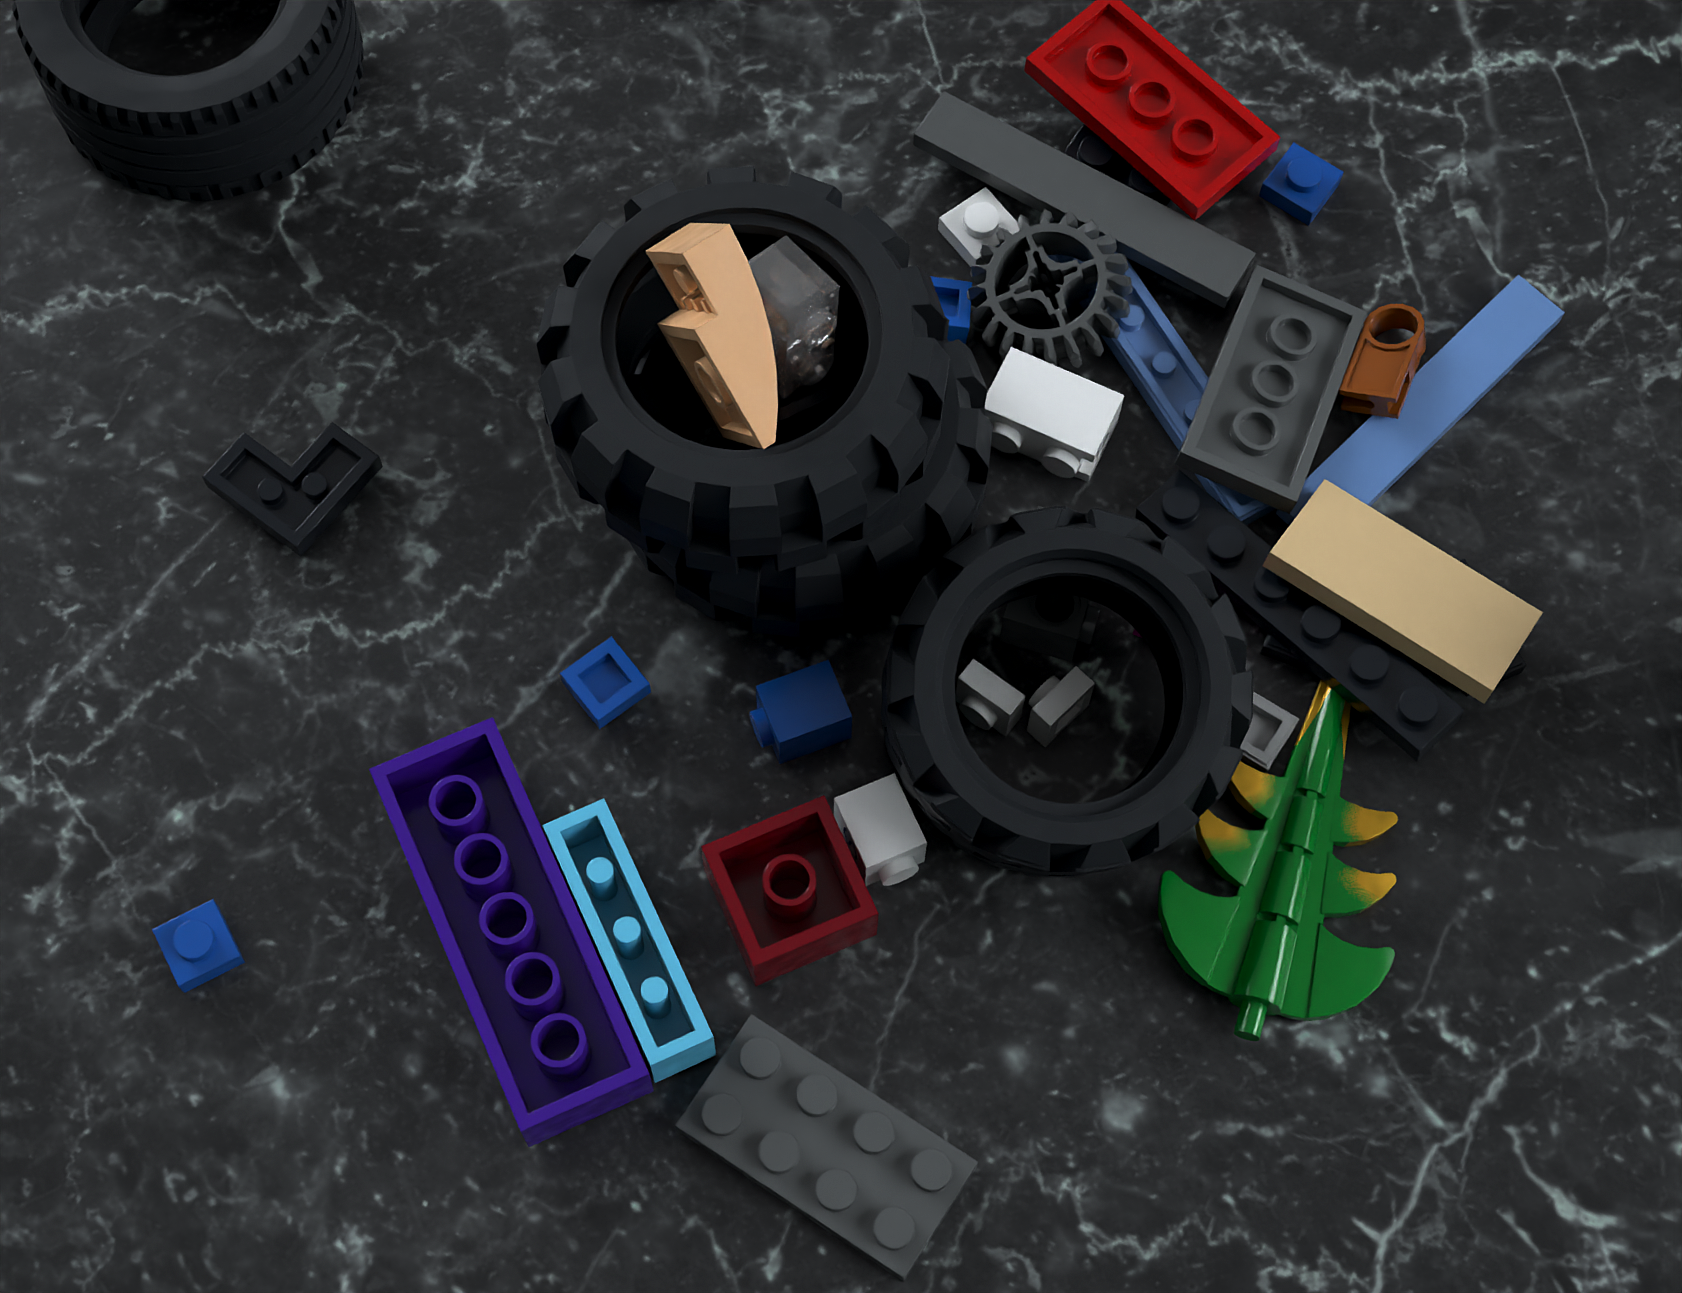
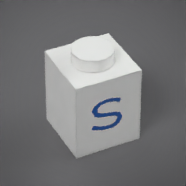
(881, 831)

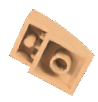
(720, 330)

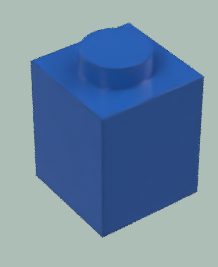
(801, 712)

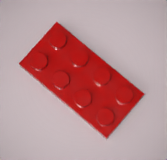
(1152, 105)

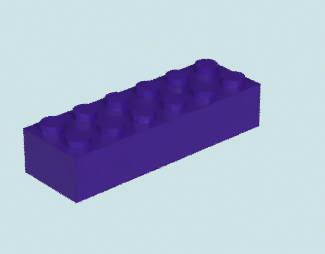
(511, 932)

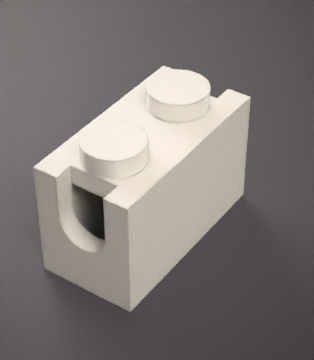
(1051, 415)

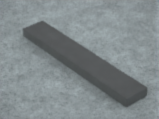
(1054, 181)

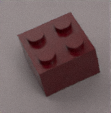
(790, 890)

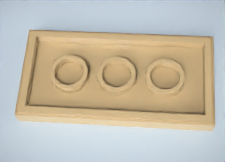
(1403, 590)

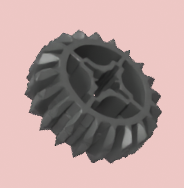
(1072, 281)

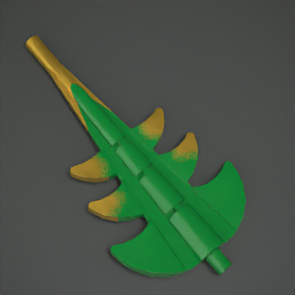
(1270, 938)

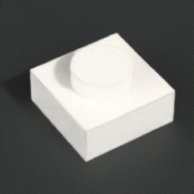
(975, 224)
(988, 699)
(1058, 704)

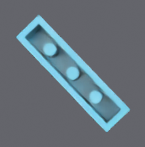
(630, 941)

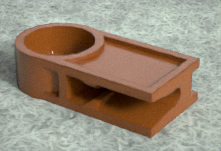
(1383, 372)

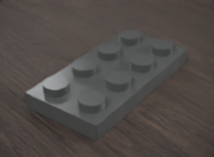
(1271, 389)
(827, 1147)

